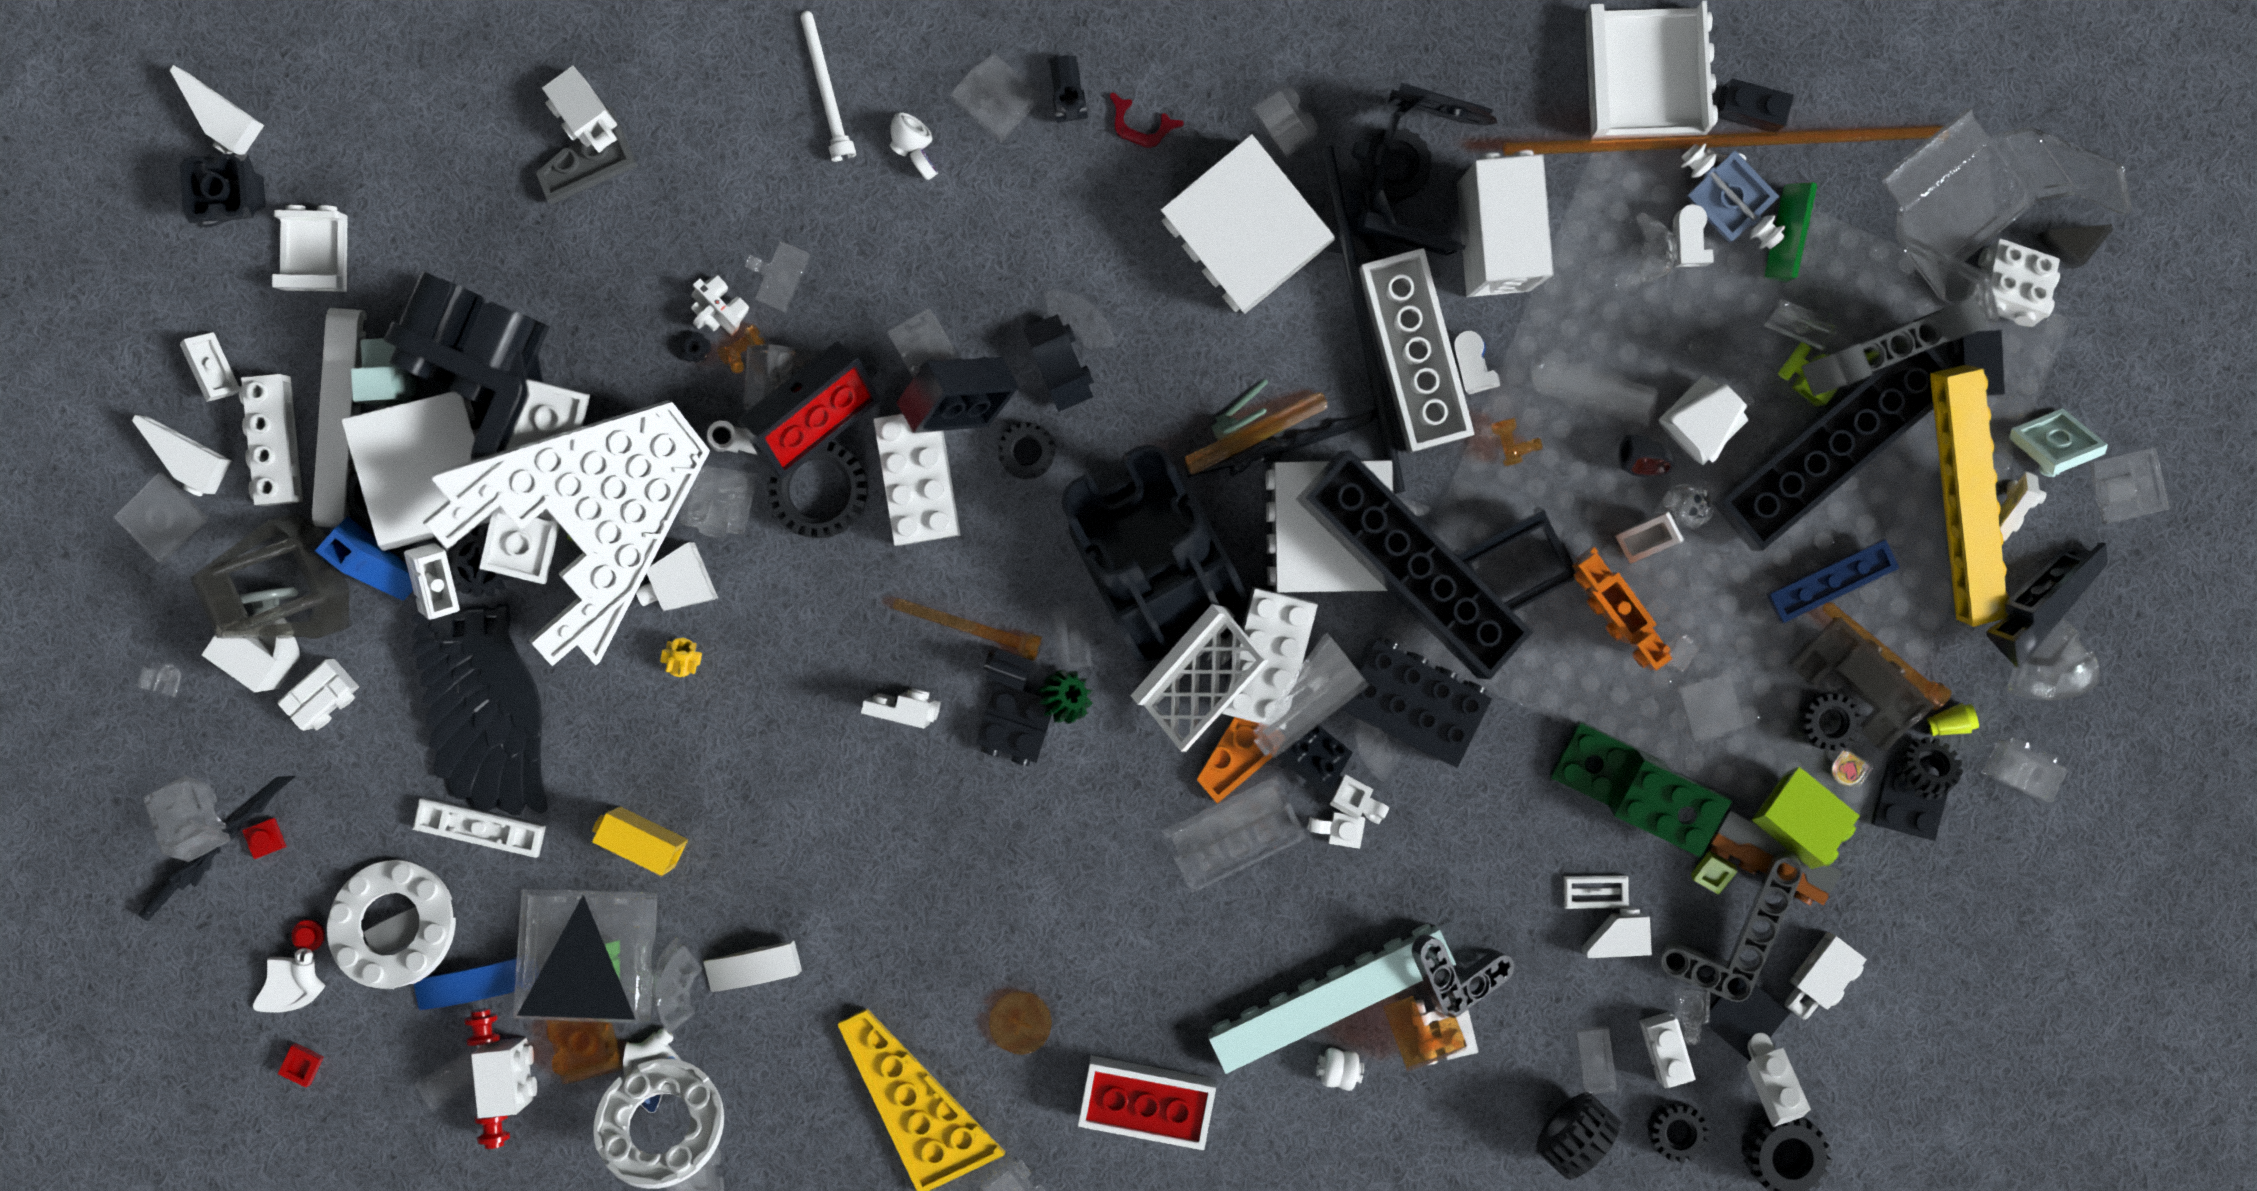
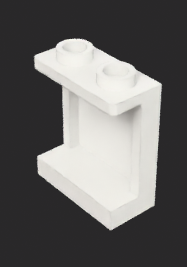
(312, 249)

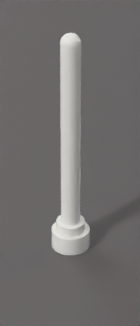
(840, 143)

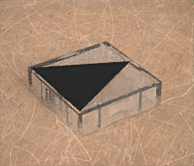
(585, 955)

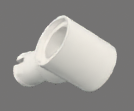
(737, 442)

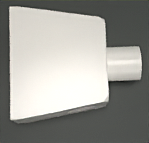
(678, 580)

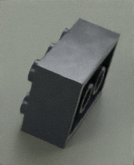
(957, 394)

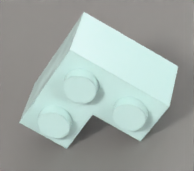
(379, 380)

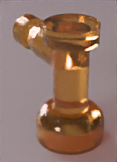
(731, 353)
(1511, 450)

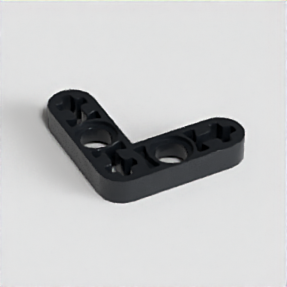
(1458, 985)

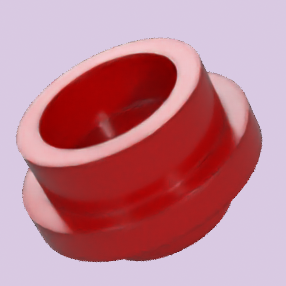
(308, 935)

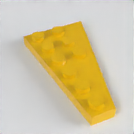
(924, 1121)

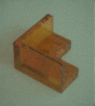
(1422, 1043)

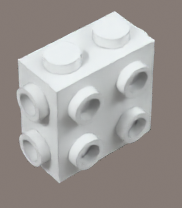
(2021, 281)

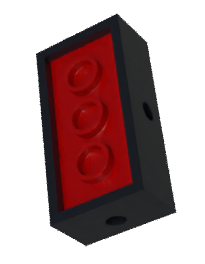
(809, 409)

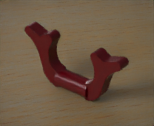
(1135, 136)

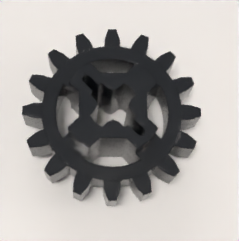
(477, 577)

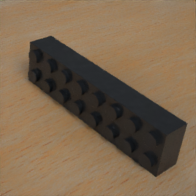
(1829, 449)
(1414, 565)

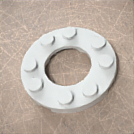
(431, 940)
(629, 1092)

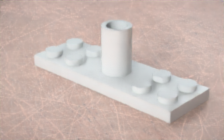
(529, 550)

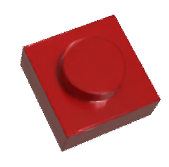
(264, 838)
(300, 1065)

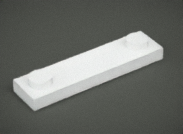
(479, 827)

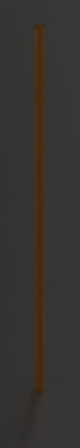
(1722, 140)

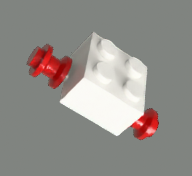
(500, 1077)

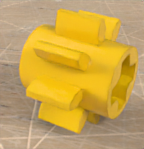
(680, 657)

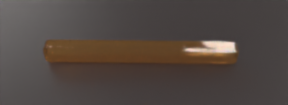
(1256, 432)

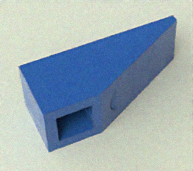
(359, 556)

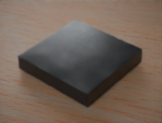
(1742, 1020)

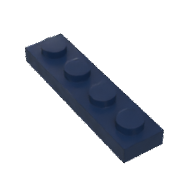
(1833, 581)

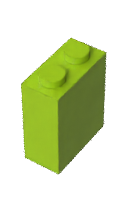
(1806, 818)

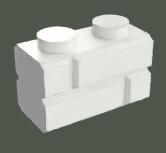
(431, 581)
(319, 695)
(1667, 1050)

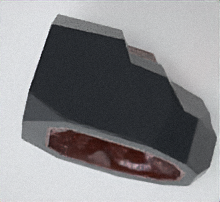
(1644, 457)

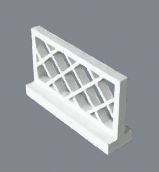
(1187, 655)

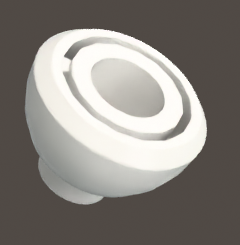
(908, 134)

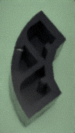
(1058, 362)

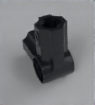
(1068, 95)

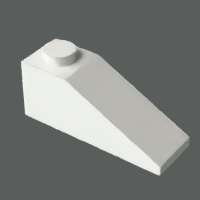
(218, 117)
(184, 458)

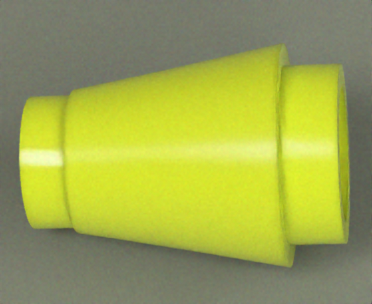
(1955, 720)

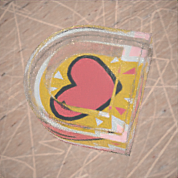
(1850, 769)

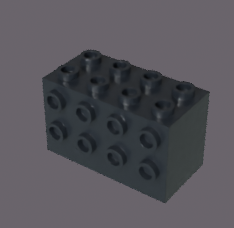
(1418, 702)

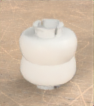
(1340, 1069)

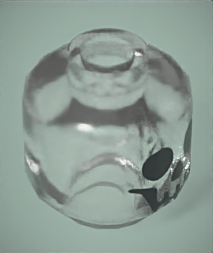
(1688, 505)

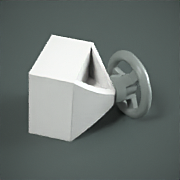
(259, 661)

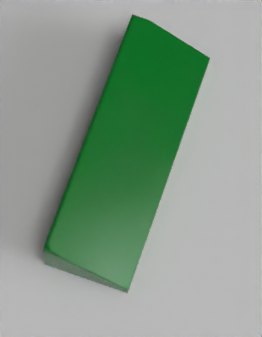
(1795, 215)

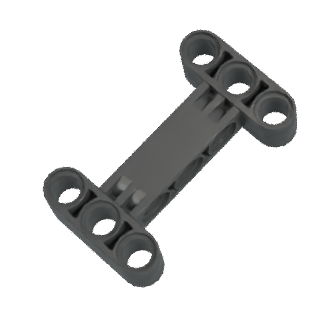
(1936, 328)

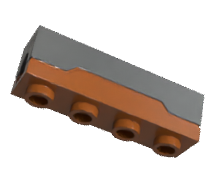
(1756, 849)

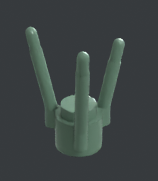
(1226, 426)

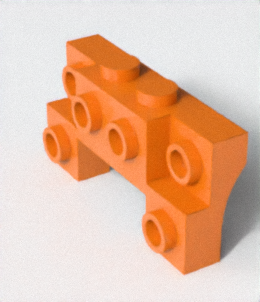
(1621, 609)

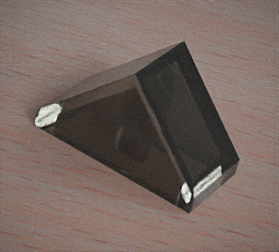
(2076, 244)

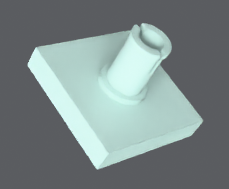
(2057, 442)

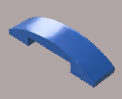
(466, 985)

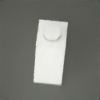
(1621, 936)

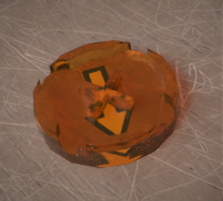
(1020, 1022)

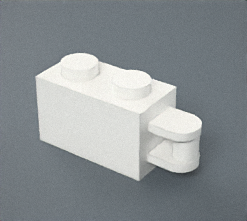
(581, 109)
(1824, 976)
(1775, 1081)

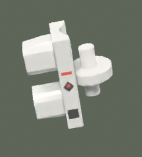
(713, 310)

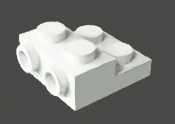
(911, 707)

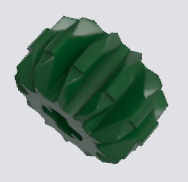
(1065, 696)

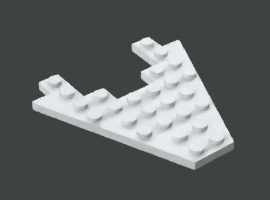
(608, 489)

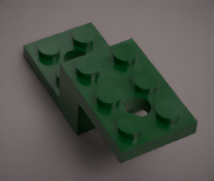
(1640, 788)

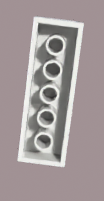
(1415, 350)

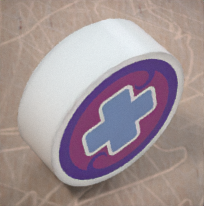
(923, 164)

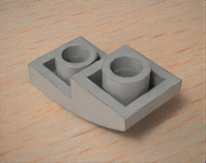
(394, 933)

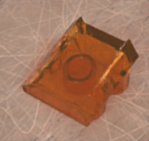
(583, 1049)

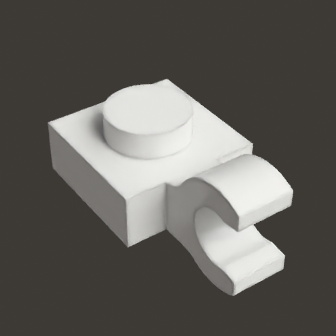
(1355, 799)
(1342, 829)

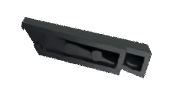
(2045, 601)

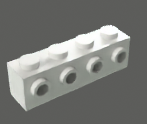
(271, 440)

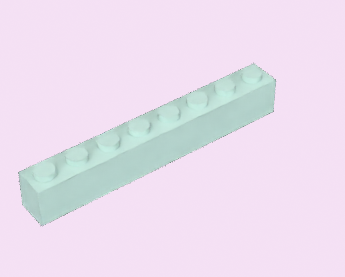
(1320, 1002)

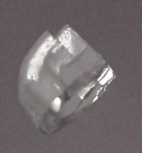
(158, 677)

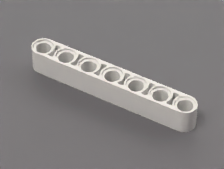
(333, 456)

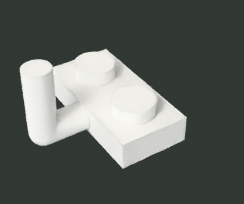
(2020, 498)

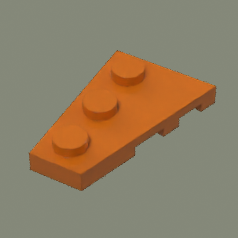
(1232, 759)

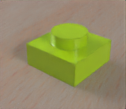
(1714, 872)

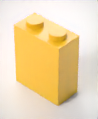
(639, 840)

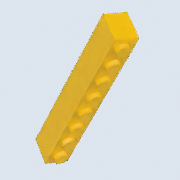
(1969, 494)

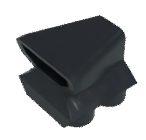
(220, 189)

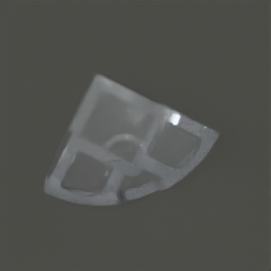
(2057, 668)

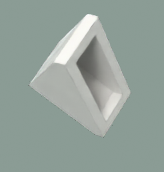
(1649, 537)

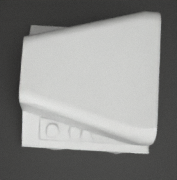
(1705, 419)

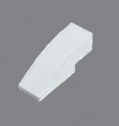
(753, 966)

